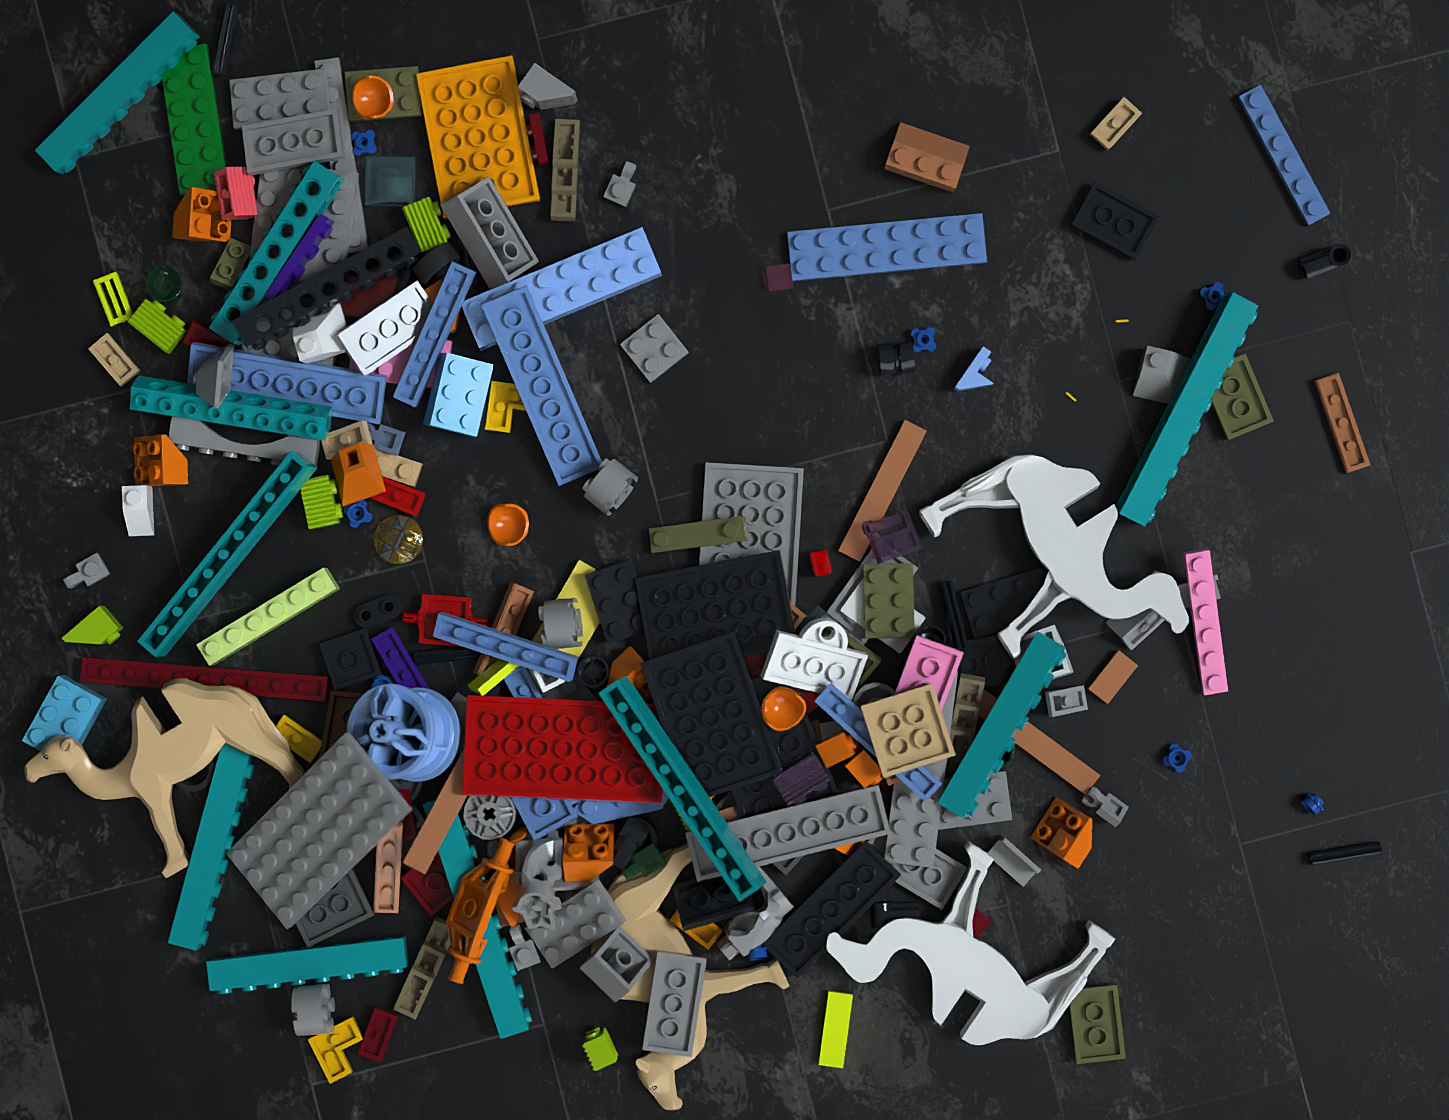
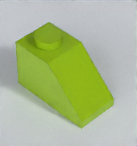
(96, 628)

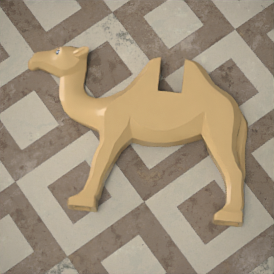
(164, 758)
(639, 903)

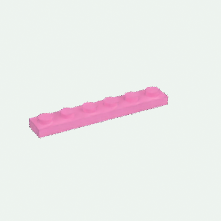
(1205, 621)

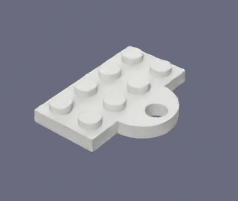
(815, 660)

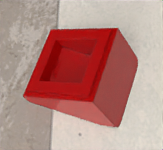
(820, 563)

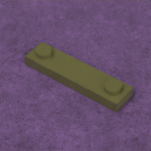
(698, 534)

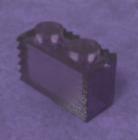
(801, 779)

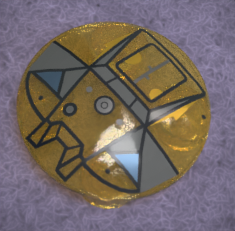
(398, 539)

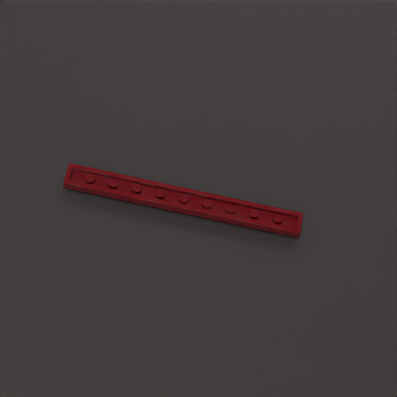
(156, 674)

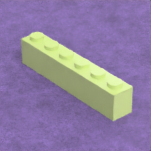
(268, 616)

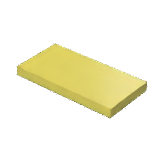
(577, 587)

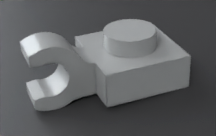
(620, 188)
(90, 570)
(1108, 806)
(523, 951)

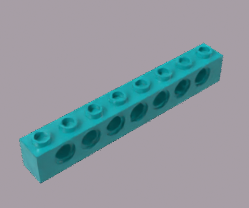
(287, 216)
(237, 409)

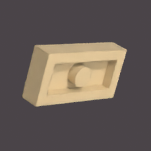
(1115, 123)
(114, 359)
(346, 437)
(398, 468)

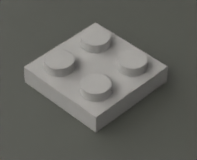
(654, 348)

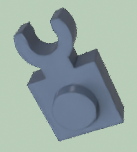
(386, 438)

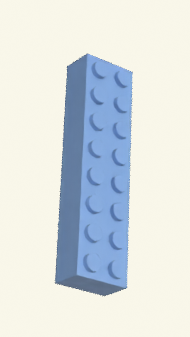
(574, 282)

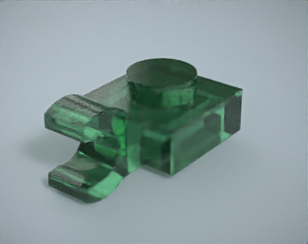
(646, 861)

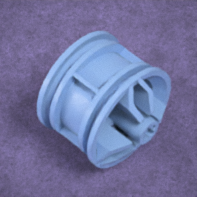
(424, 741)

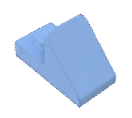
(971, 378)

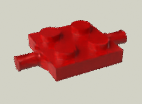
(428, 614)

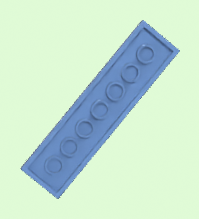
(887, 247)
(286, 378)
(542, 385)

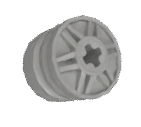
(491, 828)

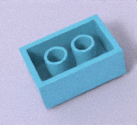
(458, 394)
(66, 711)

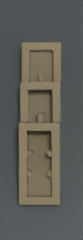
(565, 170)
(964, 718)
(424, 970)

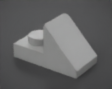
(1066, 701)

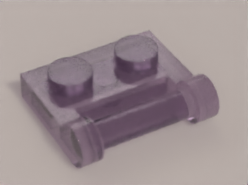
(893, 544)

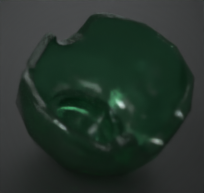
(163, 283)

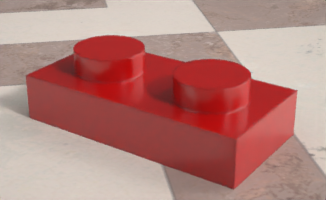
(401, 497)

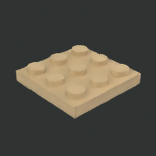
(908, 730)

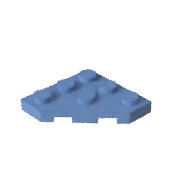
(605, 811)

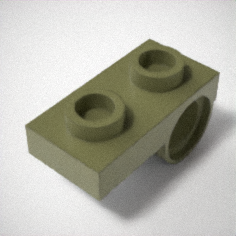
(230, 264)

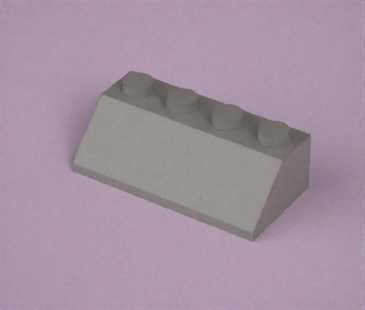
(489, 233)

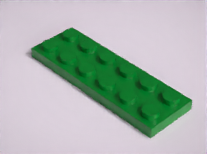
(194, 120)

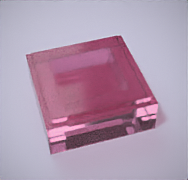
(779, 277)

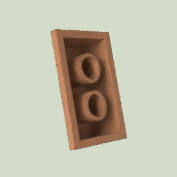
(927, 157)

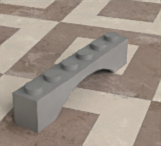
(197, 434)

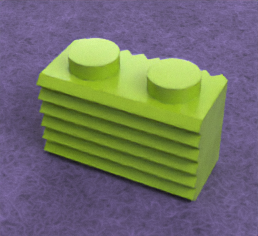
(425, 224)
(158, 326)
(321, 502)
(599, 1048)

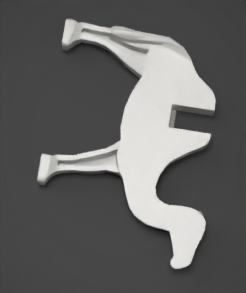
(1067, 551)
(968, 964)

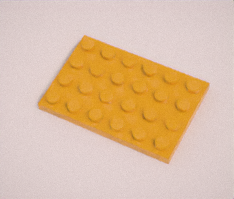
(478, 130)

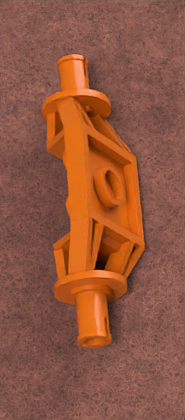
(474, 908)

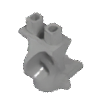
(537, 894)
(755, 927)

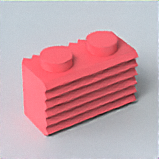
(236, 193)

